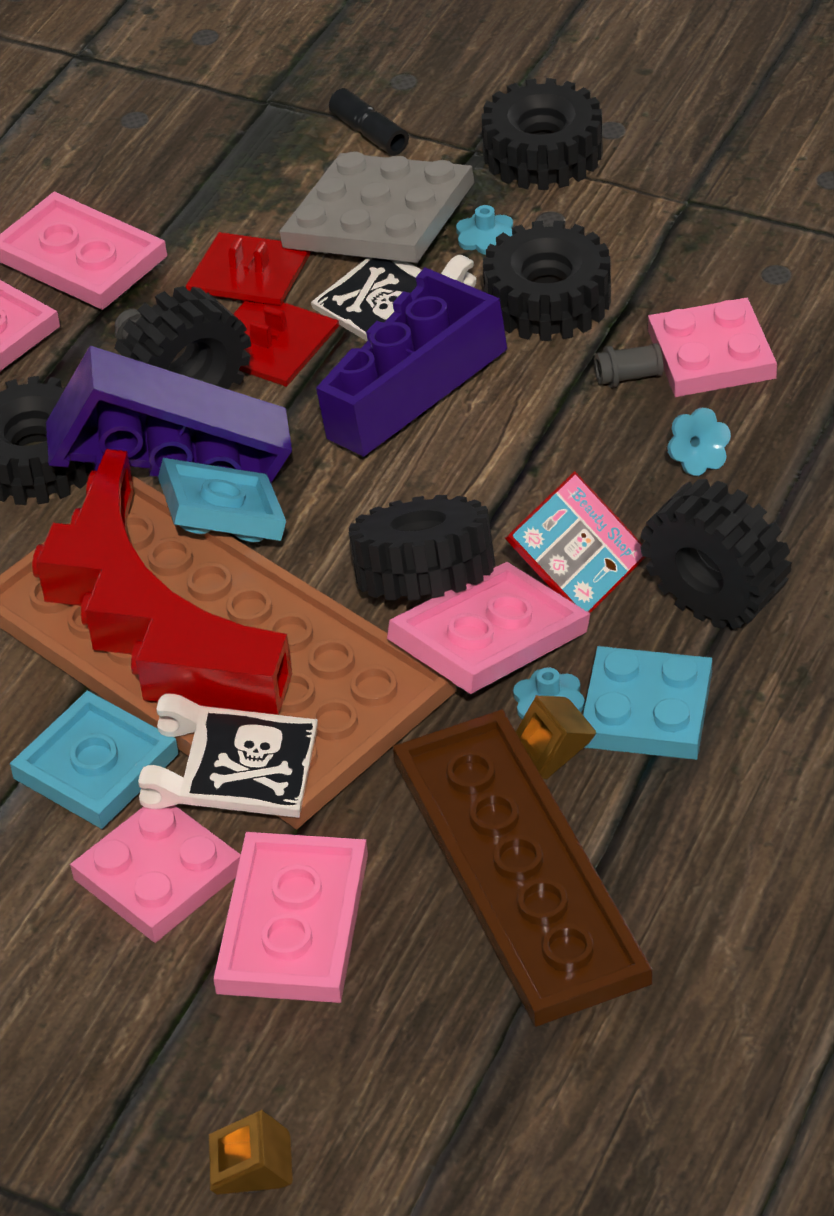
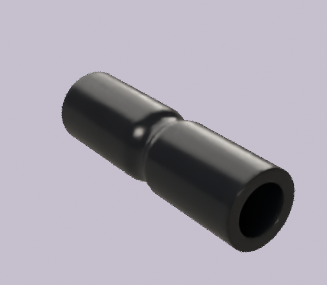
(368, 121)

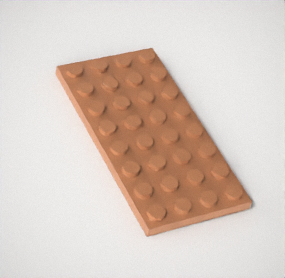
(341, 664)

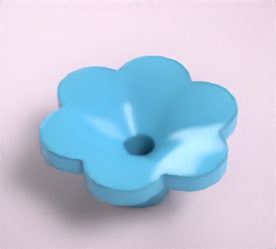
(482, 229)
(706, 439)
(547, 683)

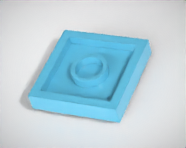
(221, 500)
(648, 702)
(92, 758)

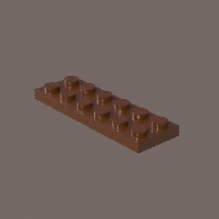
(522, 868)

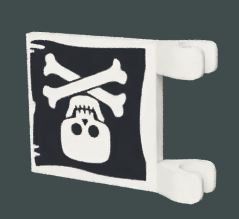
(373, 286)
(234, 760)

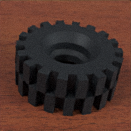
(542, 134)
(549, 279)
(193, 320)
(26, 468)
(422, 547)
(715, 553)

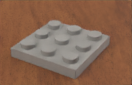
(377, 207)

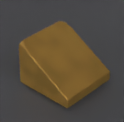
(553, 732)
(250, 1156)

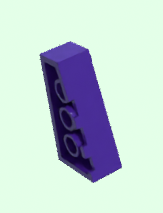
(410, 361)
(160, 416)

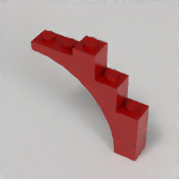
(134, 613)

